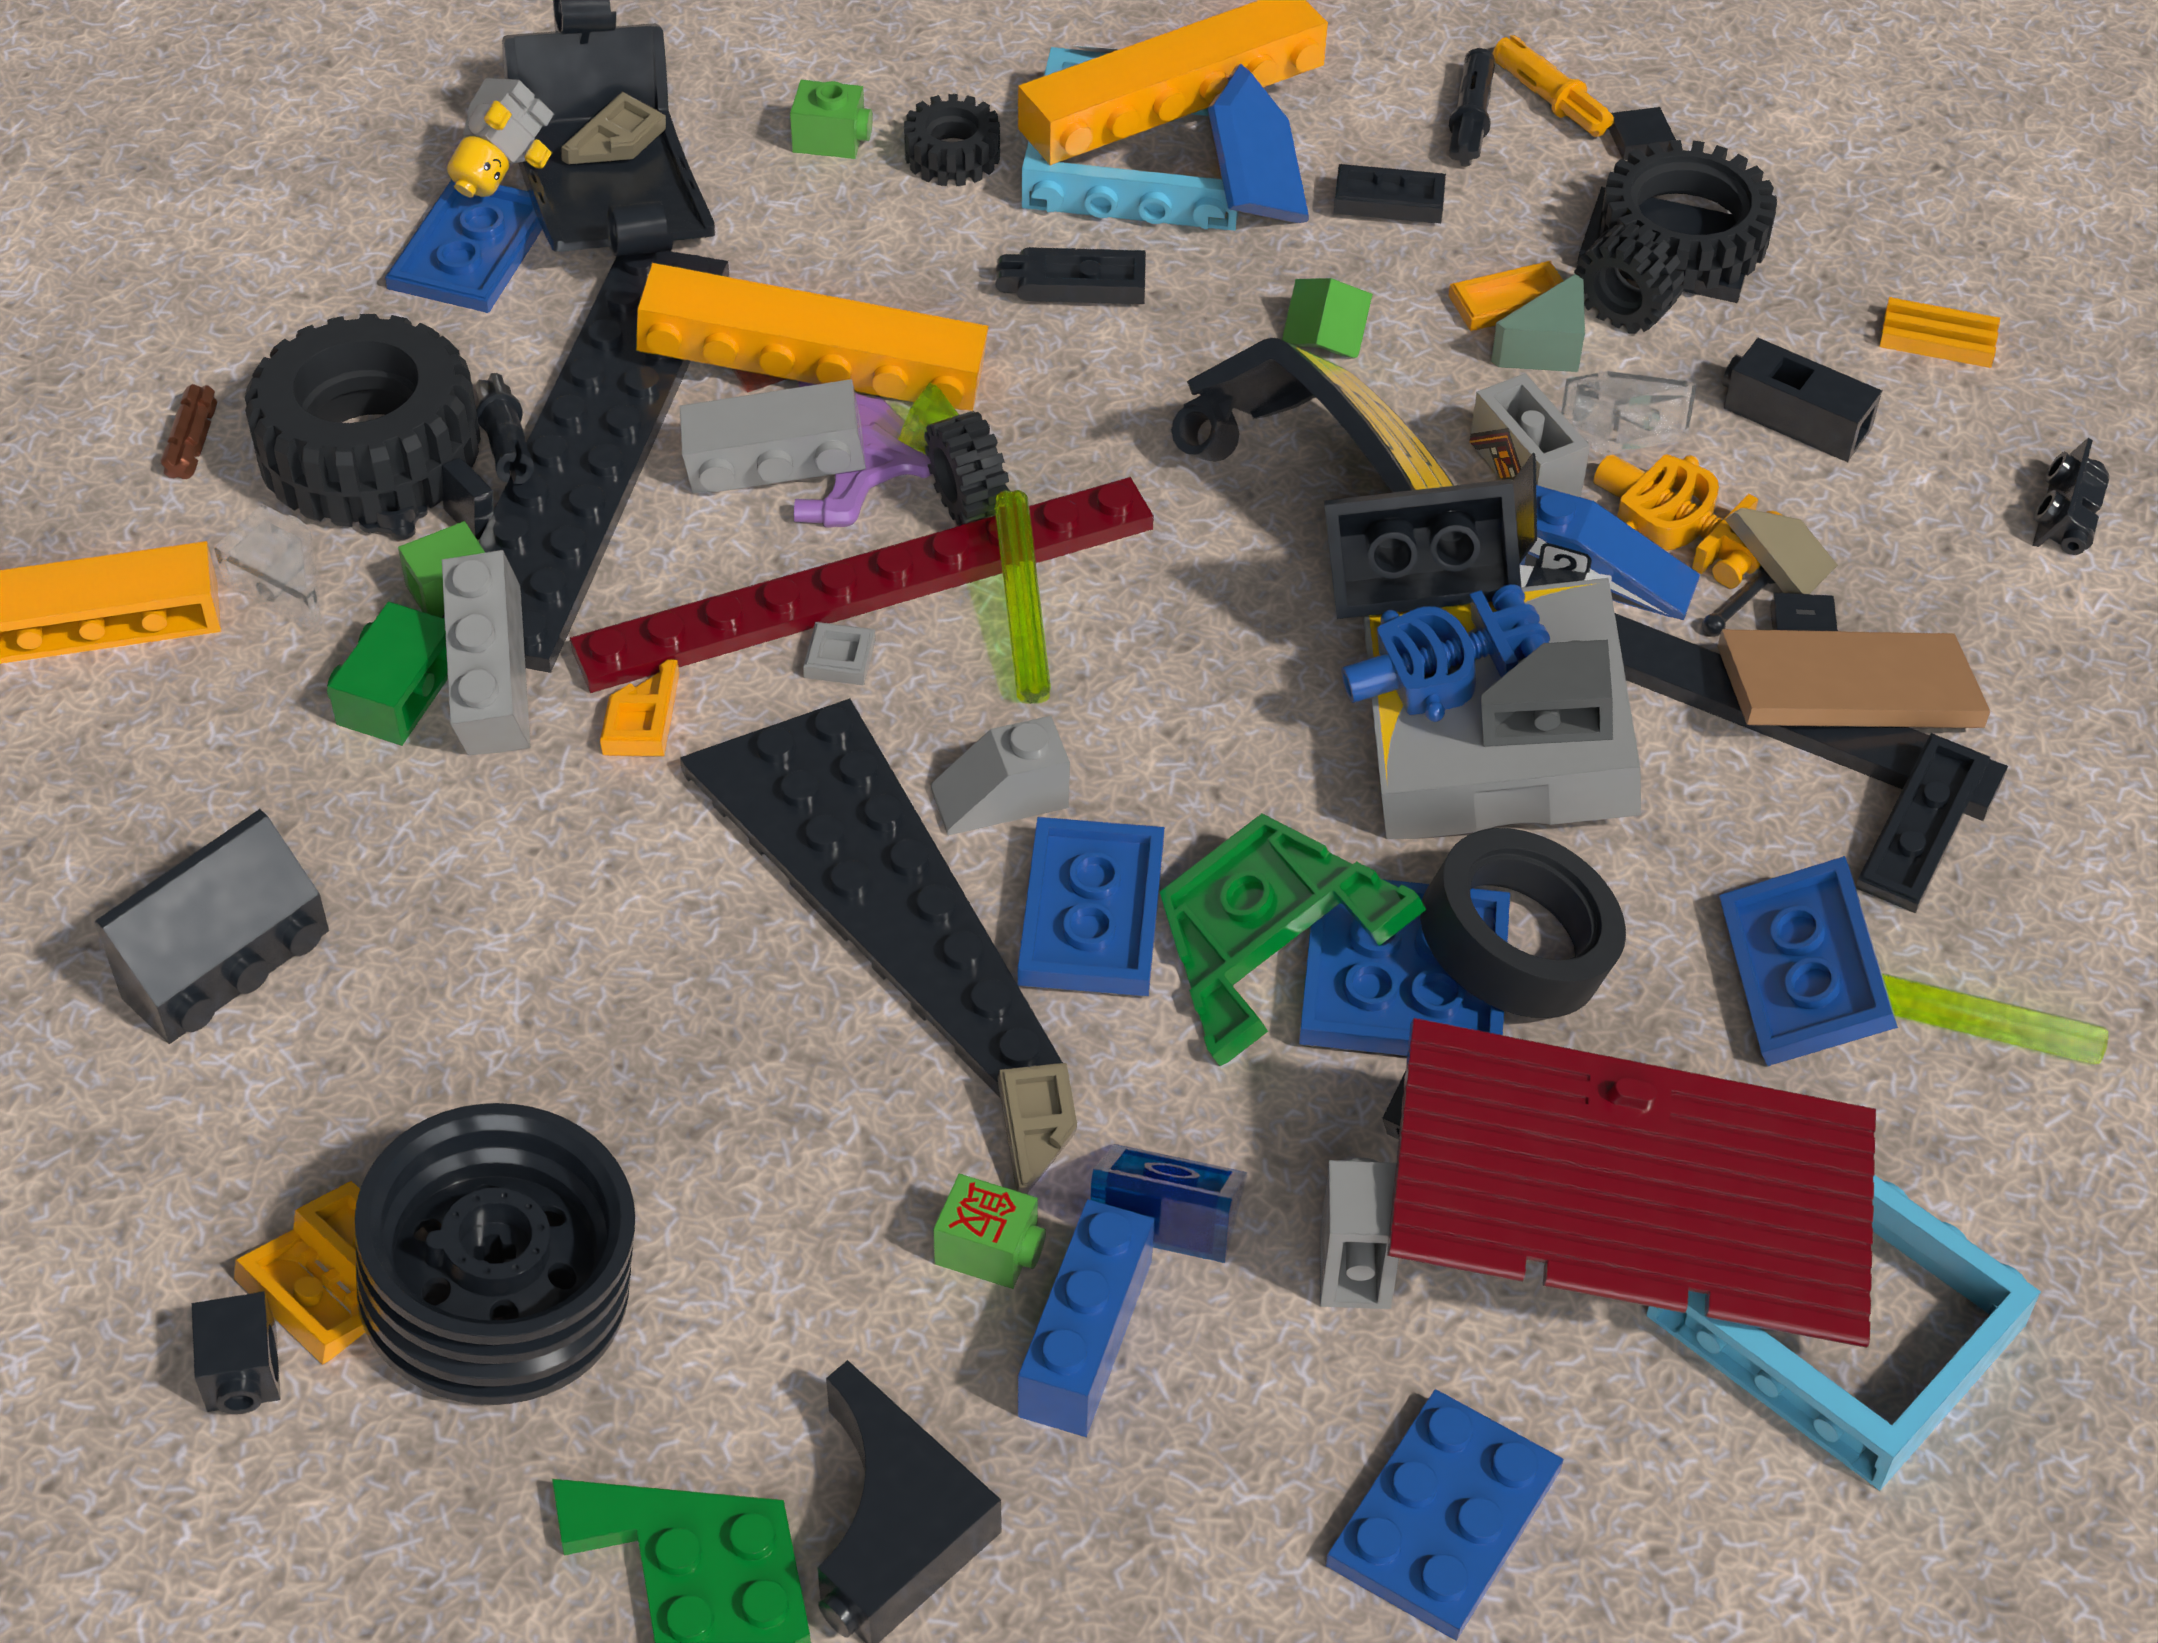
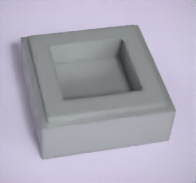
(839, 653)

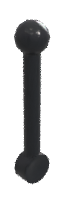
(1714, 623)

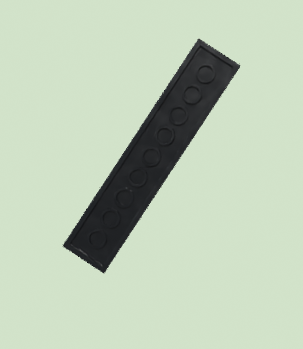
(586, 456)

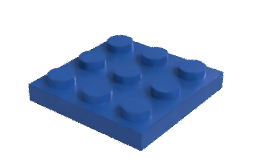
(1370, 993)

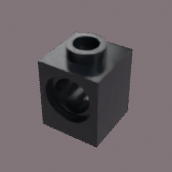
(235, 1353)

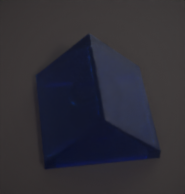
(1189, 1199)

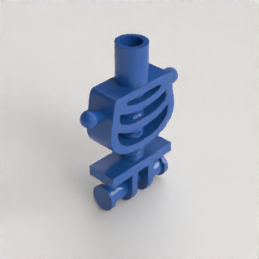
(1435, 640)

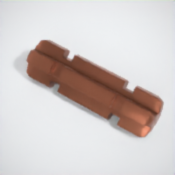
(189, 432)

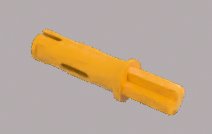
(1565, 94)

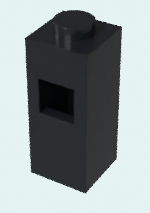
(1801, 399)

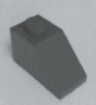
(1552, 697)

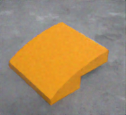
(297, 1300)

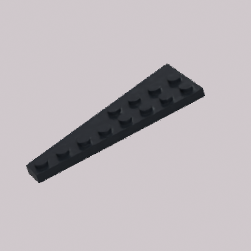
(857, 851)

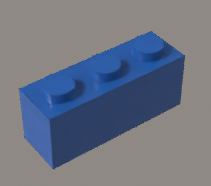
(1085, 1318)

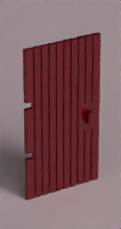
(1635, 1182)

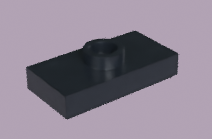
(1389, 193)

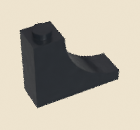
(915, 1518)

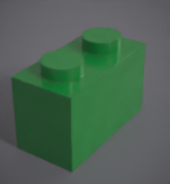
(391, 674)

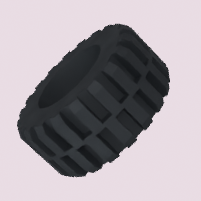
(354, 372)

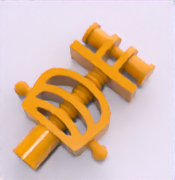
(1672, 519)

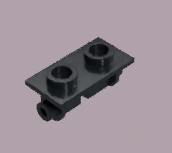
(2072, 500)

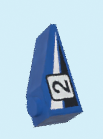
(1590, 539)

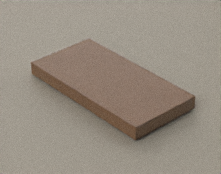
(1852, 679)

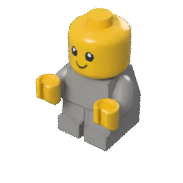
(496, 134)

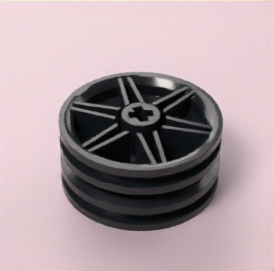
(481, 1193)

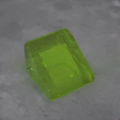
(927, 409)

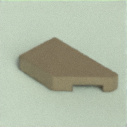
(615, 132)
(1783, 549)
(1036, 1118)

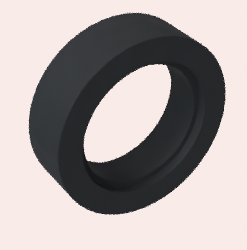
(1489, 964)

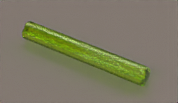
(1022, 597)
(1997, 1020)

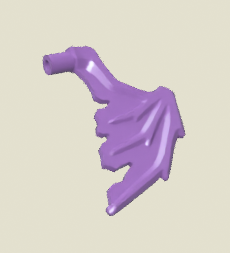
(884, 460)

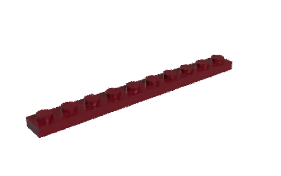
(851, 586)

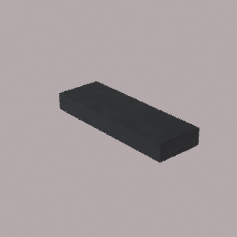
(1923, 823)

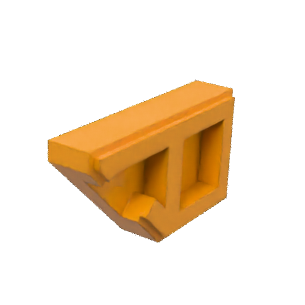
(641, 716)

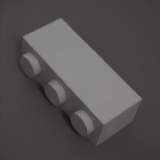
(772, 437)
(485, 653)

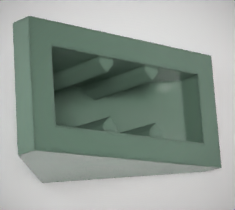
(1544, 331)

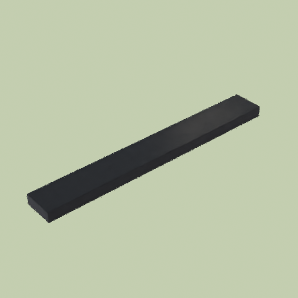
(1701, 680)

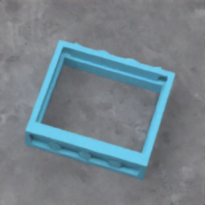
(1118, 191)
(1825, 1409)

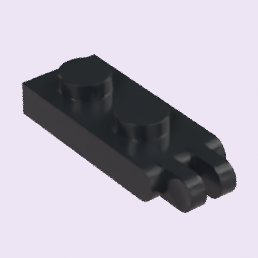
(1074, 275)

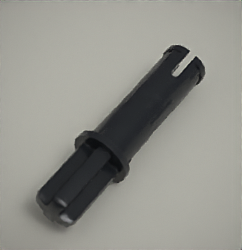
(1470, 119)
(500, 417)

